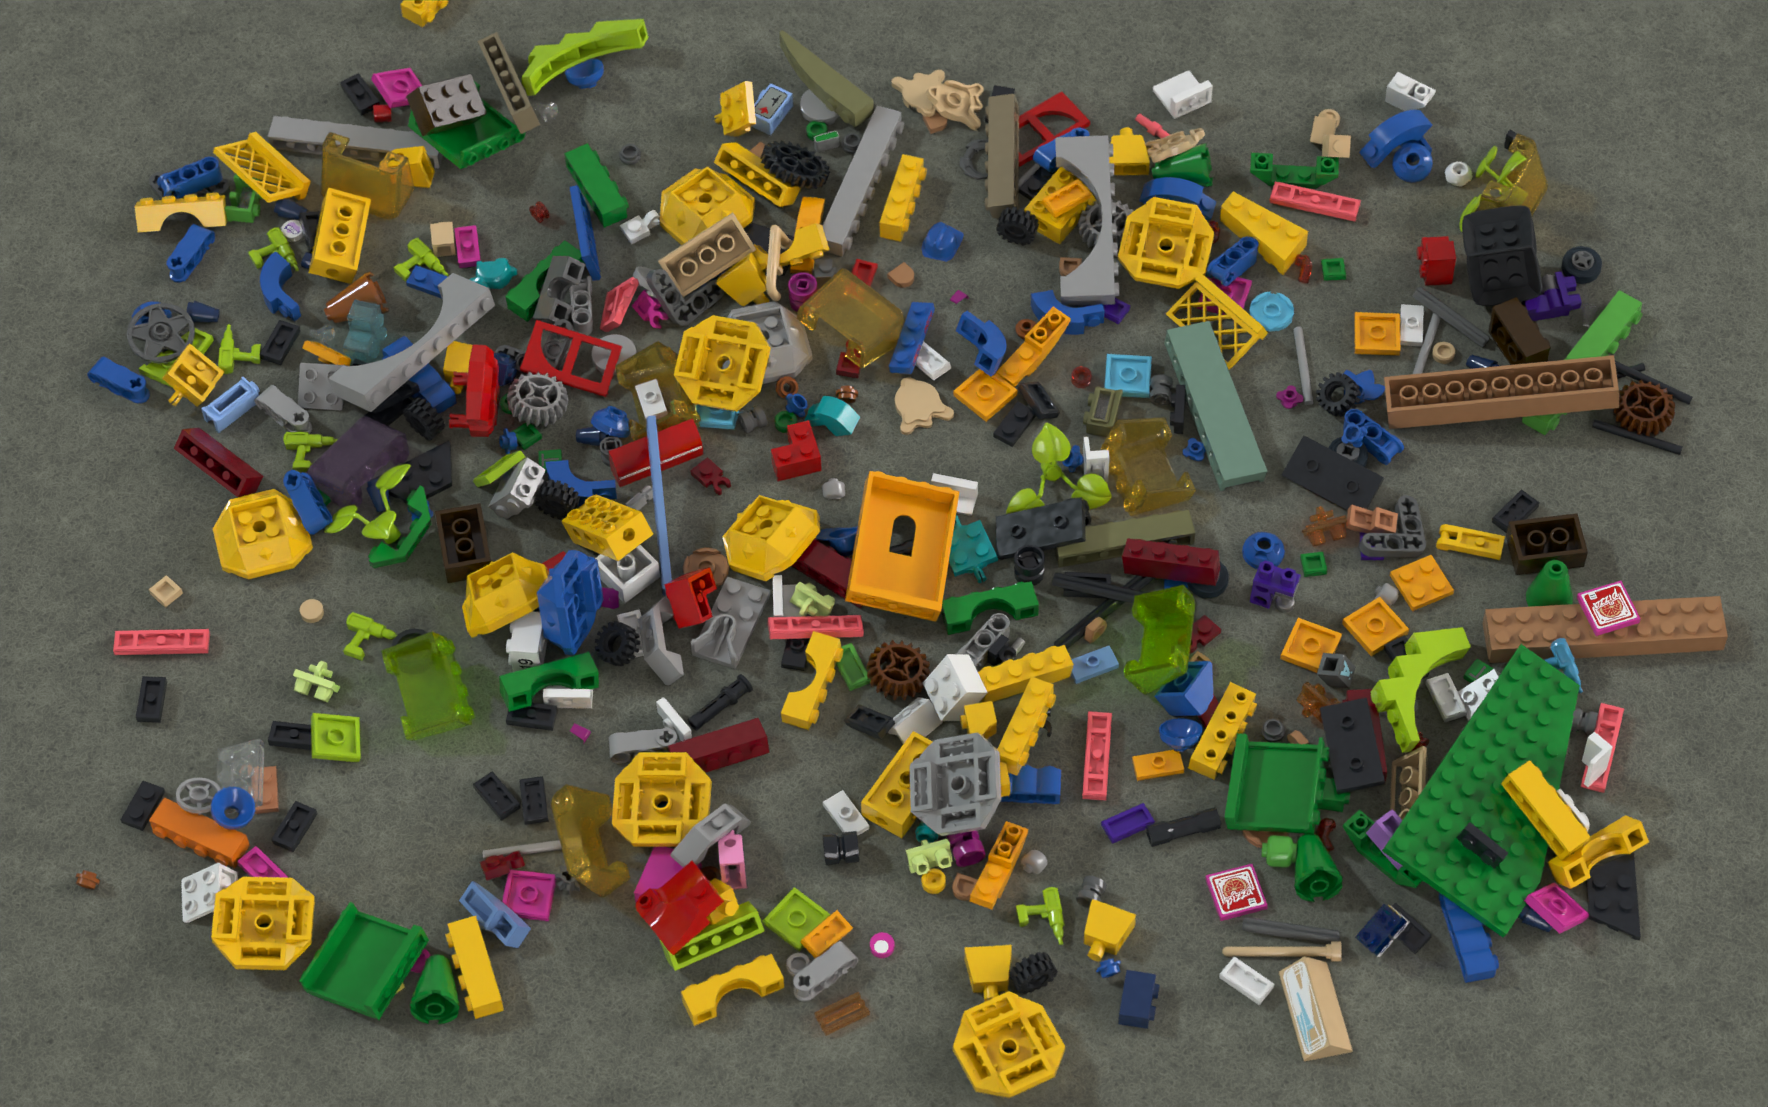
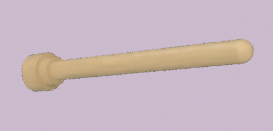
(1331, 951)

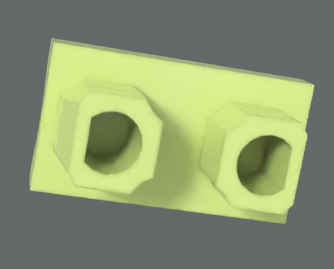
(810, 601)
(325, 687)
(929, 856)

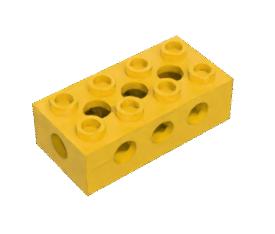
(1059, 227)
(339, 236)
(607, 527)
(889, 798)

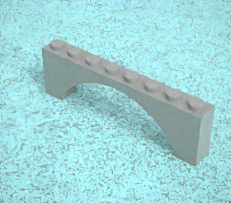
(1094, 279)
(374, 382)

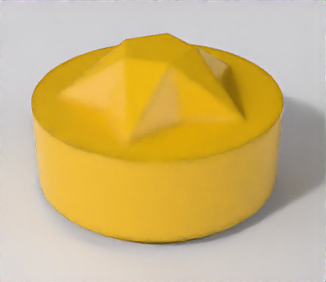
(933, 881)

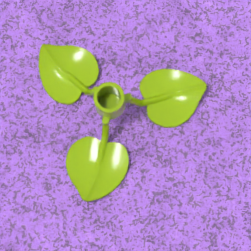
(1513, 162)
(1048, 449)
(381, 527)

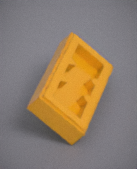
(1066, 198)
(326, 354)
(1157, 764)
(826, 934)

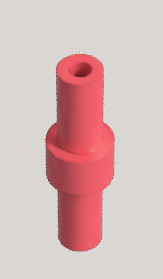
(1153, 127)

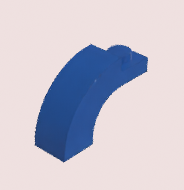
(1393, 132)
(1181, 191)
(272, 278)
(1080, 317)
(986, 338)
(560, 471)

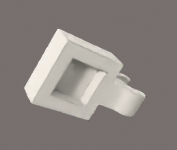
(639, 228)

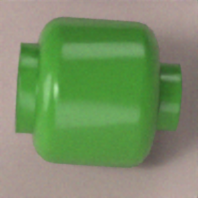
(1279, 851)

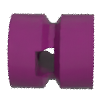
(801, 288)
(966, 848)

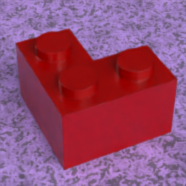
(1437, 260)
(798, 457)
(689, 598)

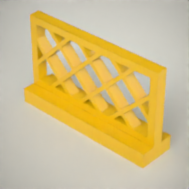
(268, 161)
(1229, 307)

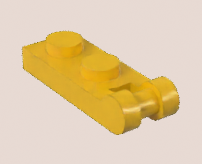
(1470, 541)

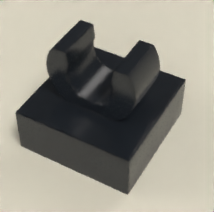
(999, 650)

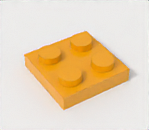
(1377, 333)
(985, 394)
(1421, 582)
(1375, 626)
(1308, 644)

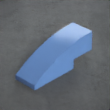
(495, 915)

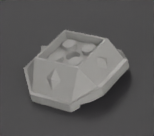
(785, 336)
(938, 779)

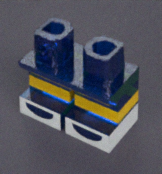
(1376, 932)

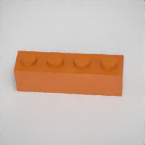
(198, 833)

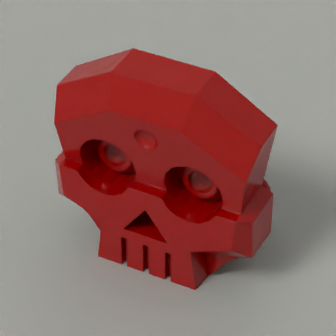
(481, 393)

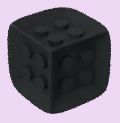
(1501, 255)

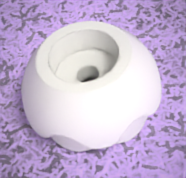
(1458, 179)

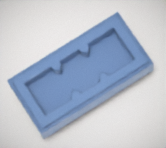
(1093, 664)

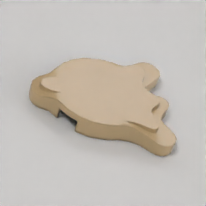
(915, 90)
(957, 101)
(1173, 144)
(918, 404)

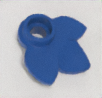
(1368, 389)

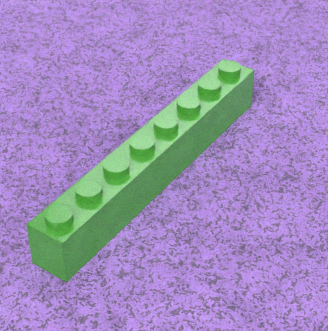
(1598, 341)

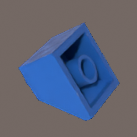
(1190, 692)

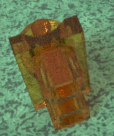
(1316, 530)
(1312, 699)

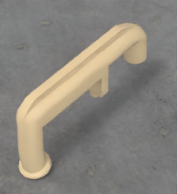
(777, 240)

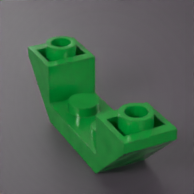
(1303, 176)
(384, 554)
(1356, 829)

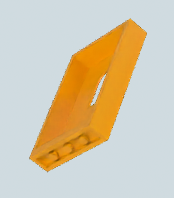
(894, 580)

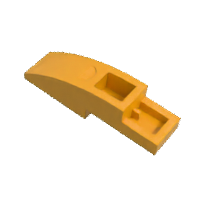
(810, 213)
(1036, 347)
(999, 865)

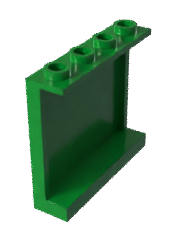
(473, 141)
(1276, 786)
(363, 962)

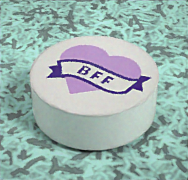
(292, 230)

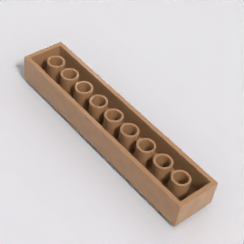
(1502, 392)
(1663, 628)

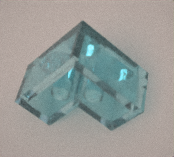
(365, 332)

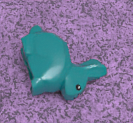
(494, 273)

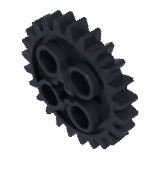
(795, 164)

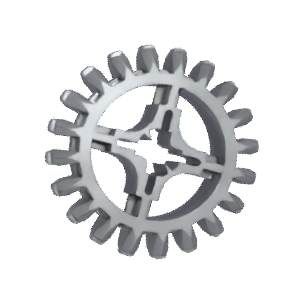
(1091, 233)
(536, 406)

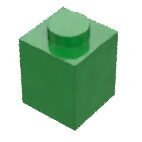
(1331, 799)

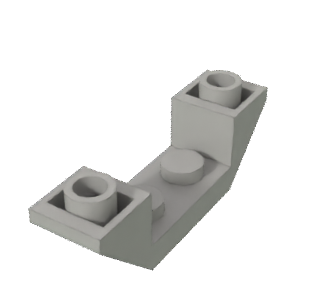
(663, 662)
(708, 832)

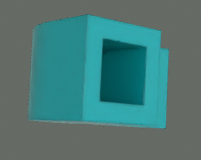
(834, 414)

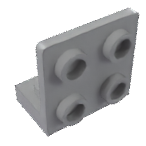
(315, 387)

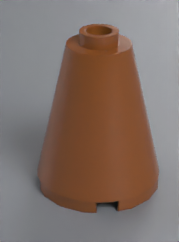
(361, 289)

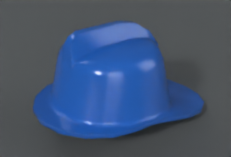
(941, 242)
(840, 539)

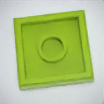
(498, 468)
(335, 737)
(795, 918)

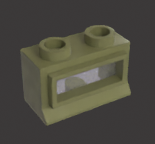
(1103, 411)

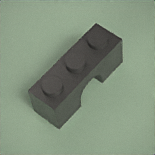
(561, 275)

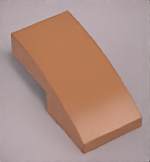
(1371, 521)

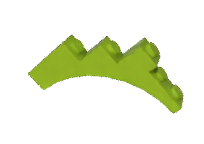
(604, 38)
(1398, 693)

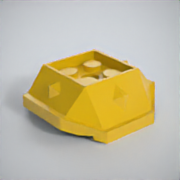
(701, 201)
(1166, 224)
(702, 360)
(769, 537)
(257, 553)
(502, 593)
(655, 779)
(258, 901)
(1004, 1024)

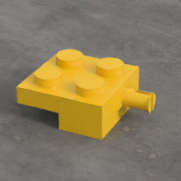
(737, 110)
(192, 376)

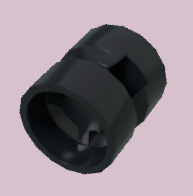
(1029, 564)
(841, 848)

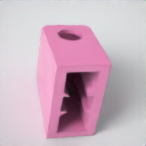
(731, 853)

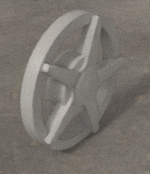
(197, 795)

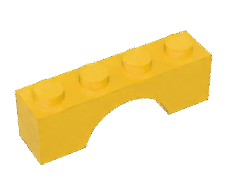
(208, 209)
(808, 242)
(802, 706)
(982, 719)
(1617, 838)
(760, 976)

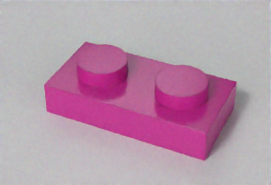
(467, 246)
(257, 864)

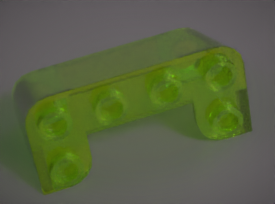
(1166, 637)
(429, 685)

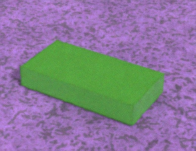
(852, 668)

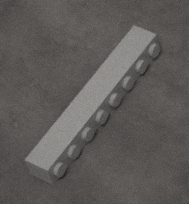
(364, 142)
(861, 178)

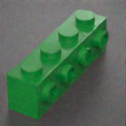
(596, 185)

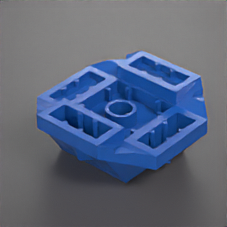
(570, 600)

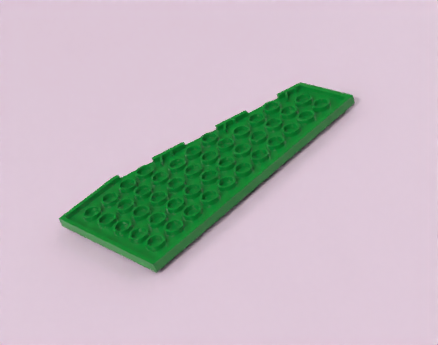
(1518, 721)

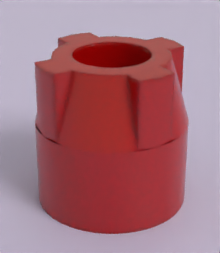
(382, 113)

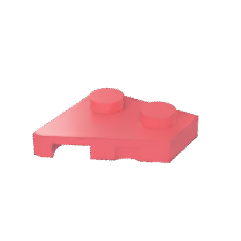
(617, 303)

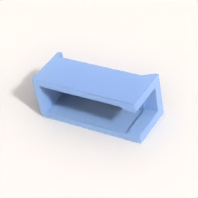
(235, 409)

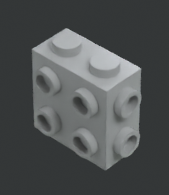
(517, 488)

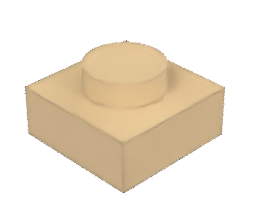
(165, 591)

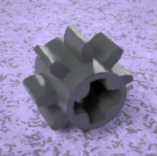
(564, 884)

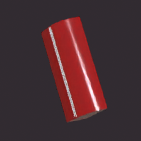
(675, 444)

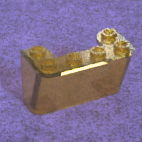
(1527, 180)
(384, 185)
(857, 313)
(656, 363)
(1142, 466)
(578, 818)

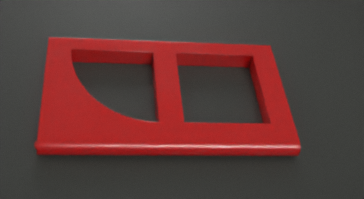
(1056, 105)
(535, 360)

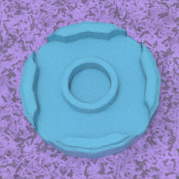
(1278, 311)

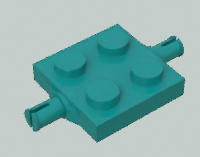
(971, 550)

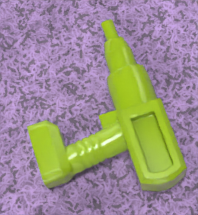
(279, 244)
(421, 255)
(228, 353)
(303, 443)
(365, 628)
(1051, 910)

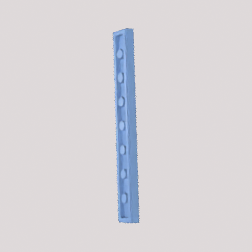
(658, 500)

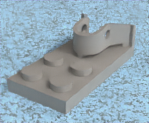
(732, 623)

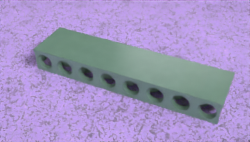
(1215, 405)

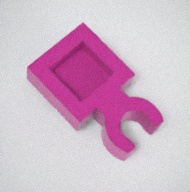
(647, 308)

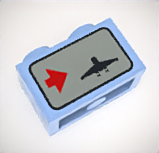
(772, 108)

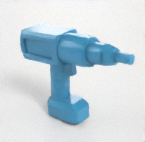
(1564, 660)

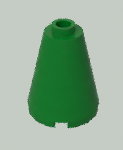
(1190, 165)
(1550, 586)
(1315, 870)
(435, 992)

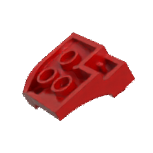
(679, 907)

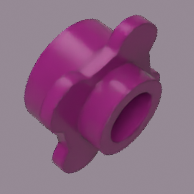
(1288, 402)

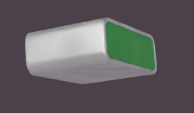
(826, 141)

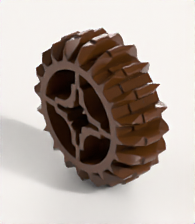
(1647, 401)
(895, 678)

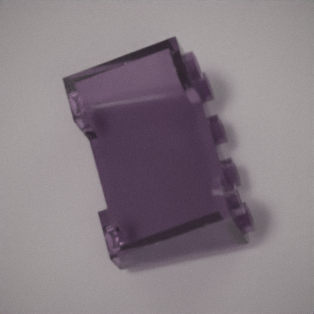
(356, 459)

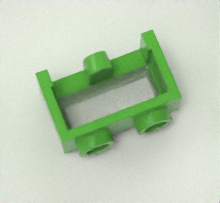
(243, 202)

